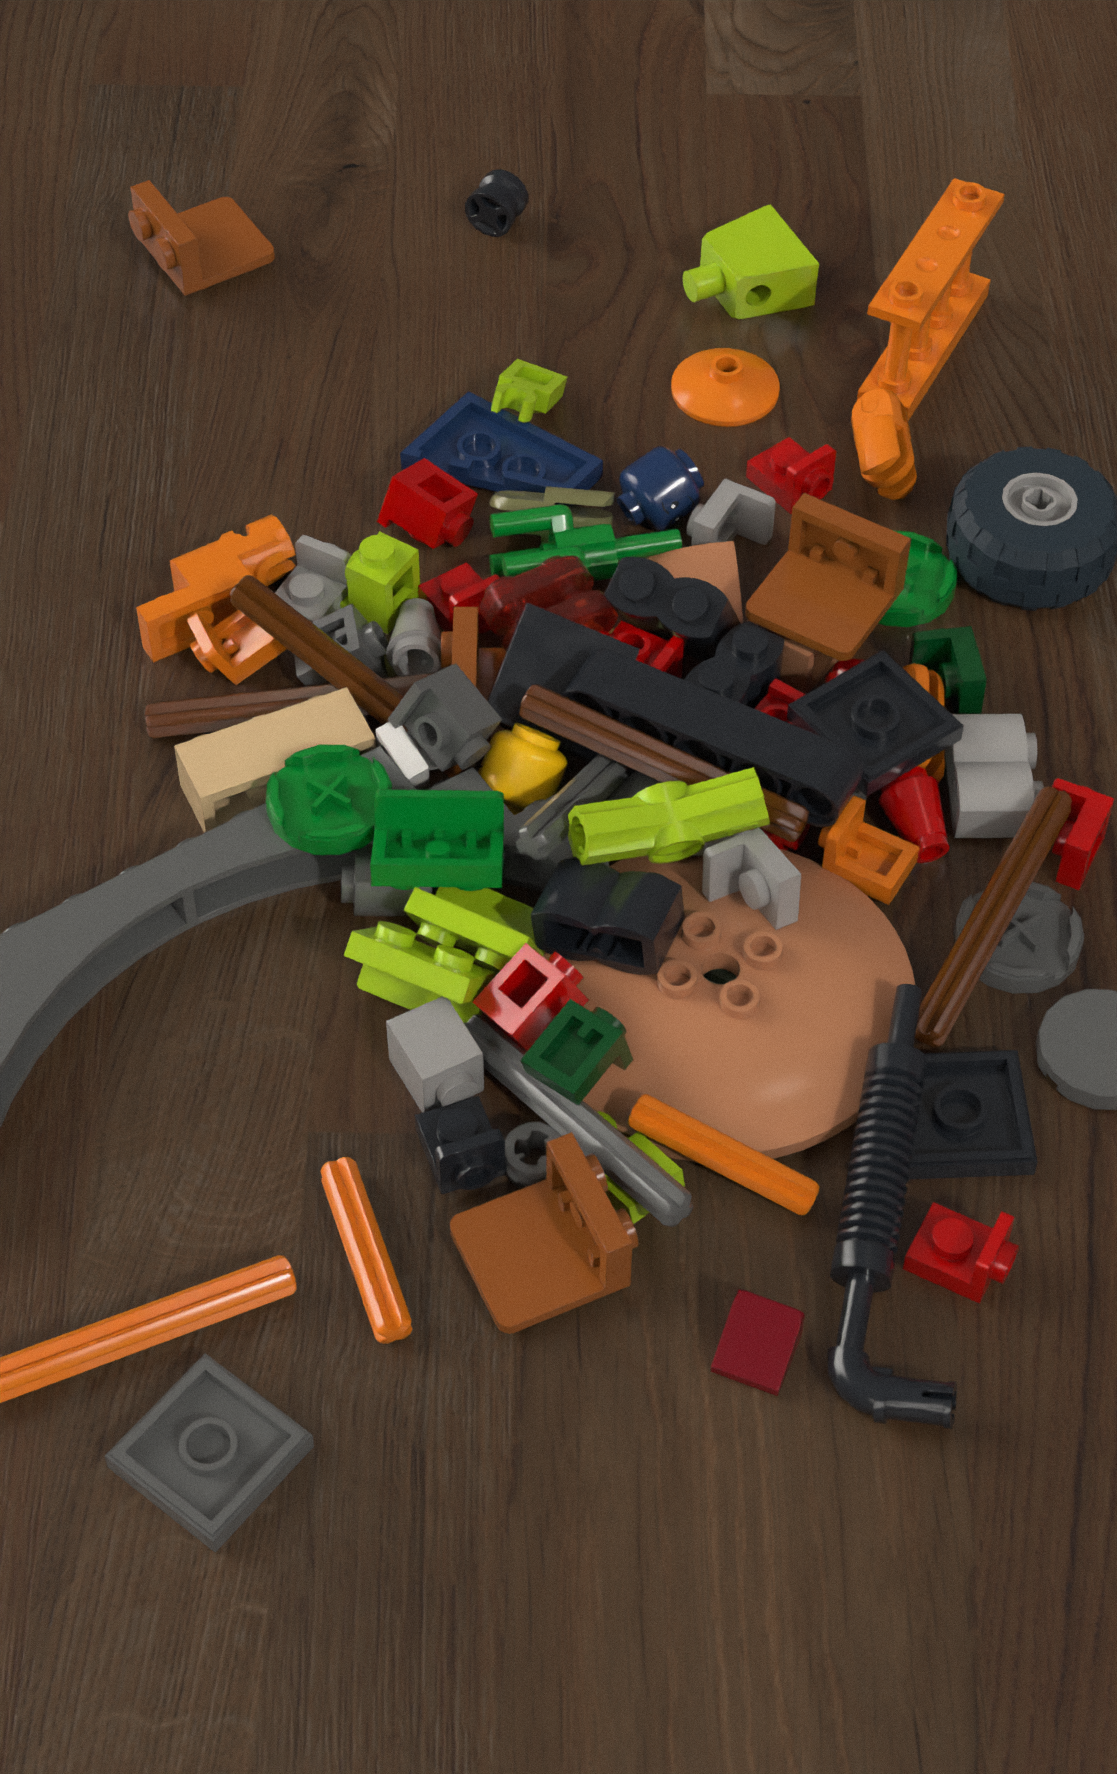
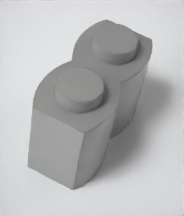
(991, 775)

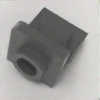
(356, 635)

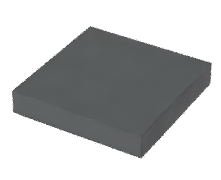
(209, 1452)

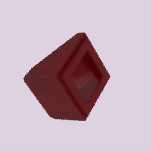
(758, 1342)

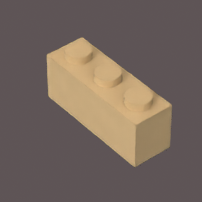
(232, 766)

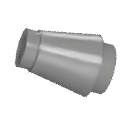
(415, 640)

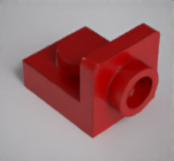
(790, 471)
(455, 589)
(1081, 833)
(961, 1252)

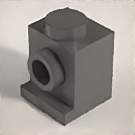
(447, 718)

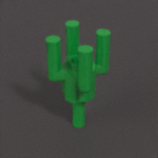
(592, 544)

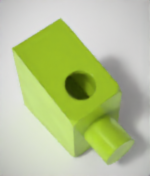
(754, 267)

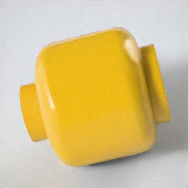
(523, 766)

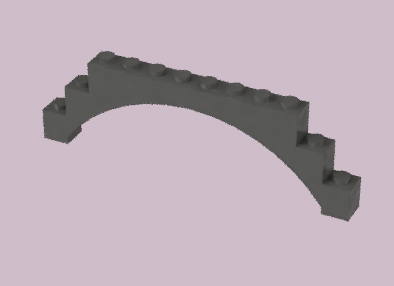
(92, 937)

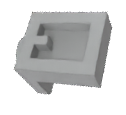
(317, 580)
(756, 869)

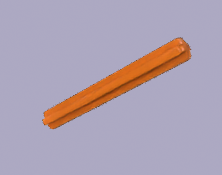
(145, 1326)

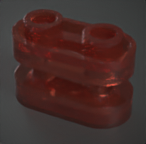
(557, 586)

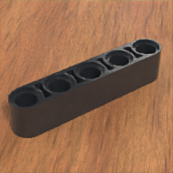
(721, 732)

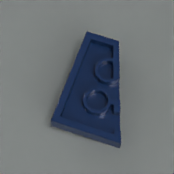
(500, 451)

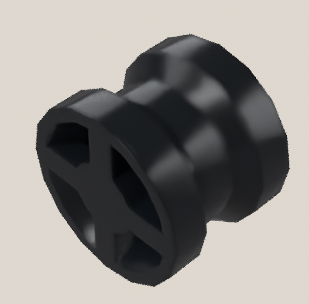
(496, 203)

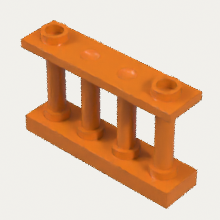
(932, 293)

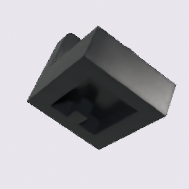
(461, 1145)

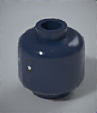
(660, 488)

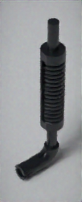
(872, 1222)

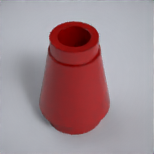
(916, 812)

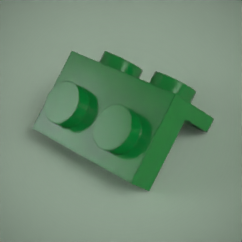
(438, 839)

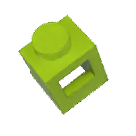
(382, 578)

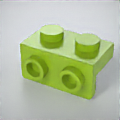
(475, 921)
(414, 972)

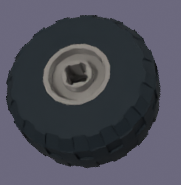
(1033, 528)

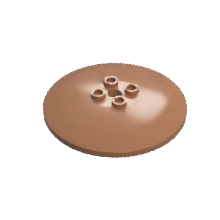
(779, 1046)

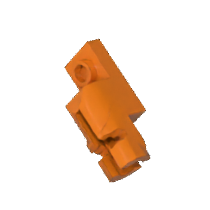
(205, 581)

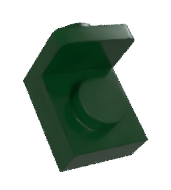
(958, 663)
(577, 1050)

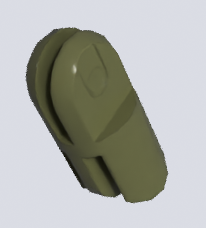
(553, 496)

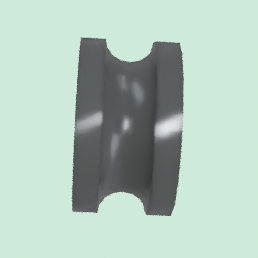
(518, 1147)

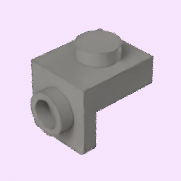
(730, 512)

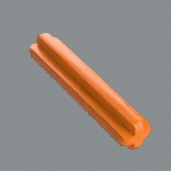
(723, 1154)
(366, 1250)

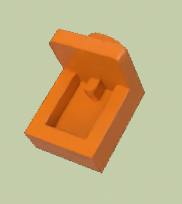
(233, 646)
(865, 854)

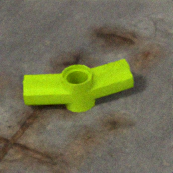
(667, 819)

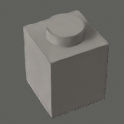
(435, 1055)

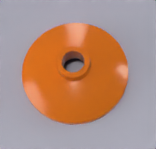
(725, 387)

